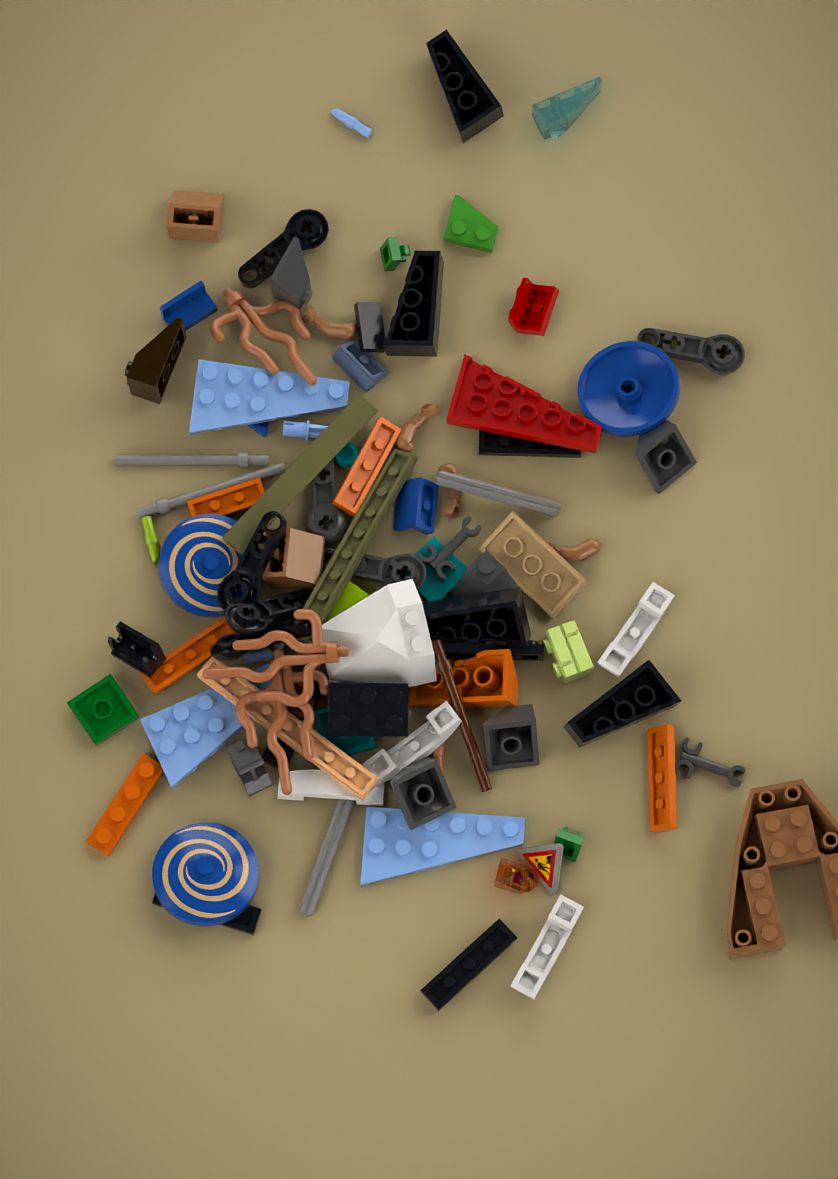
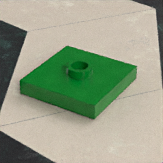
(103, 709)

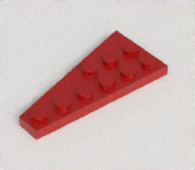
(510, 409)

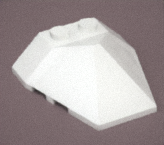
(384, 638)

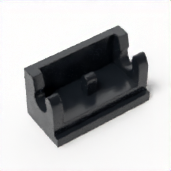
(136, 650)

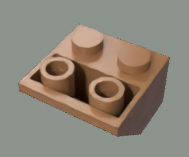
(195, 216)
(296, 560)

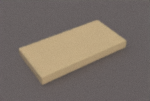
(534, 565)

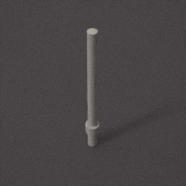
(243, 459)
(163, 506)

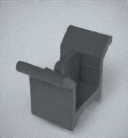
(249, 766)

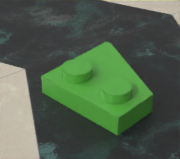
(470, 227)

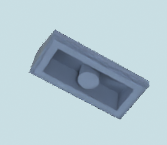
(359, 365)

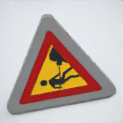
(546, 862)

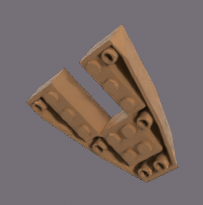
(779, 830)

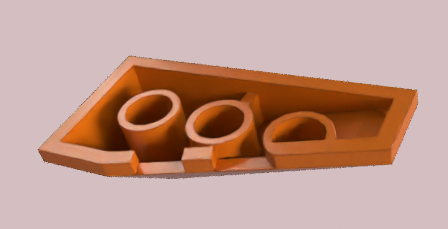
(482, 682)

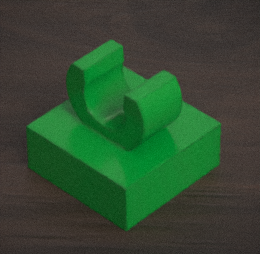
(393, 254)
(571, 843)

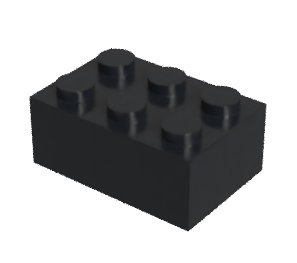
(368, 710)

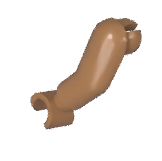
(331, 331)
(409, 428)
(453, 509)
(579, 552)

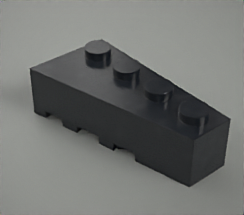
(465, 91)
(417, 316)
(480, 618)
(627, 703)

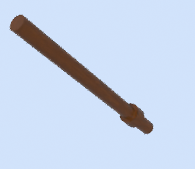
(444, 667)

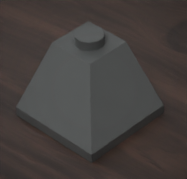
(291, 277)
(663, 455)
(484, 576)
(511, 738)
(422, 792)

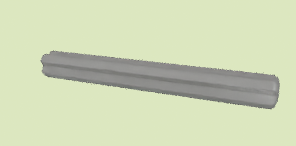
(498, 493)
(325, 857)

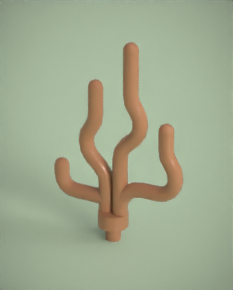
(248, 315)
(313, 655)
(282, 681)

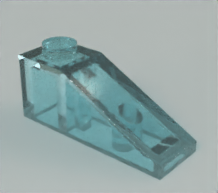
(560, 111)

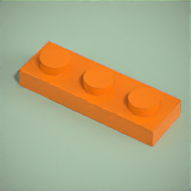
(228, 500)

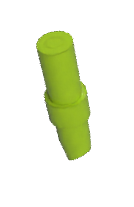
(151, 539)

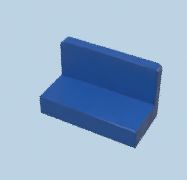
(191, 306)
(417, 506)

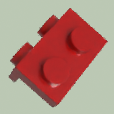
(532, 308)

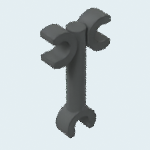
(439, 561)
(690, 759)

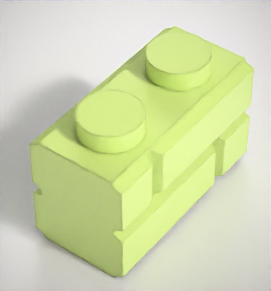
(568, 652)

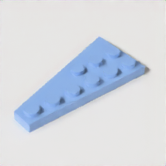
(249, 395)
(193, 731)
(396, 851)

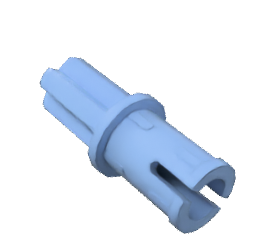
(302, 429)

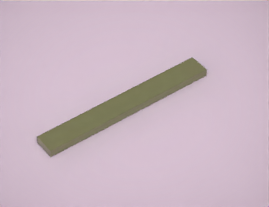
(302, 471)
(360, 533)

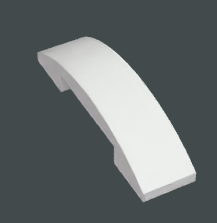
(636, 630)
(418, 745)
(320, 785)
(547, 947)

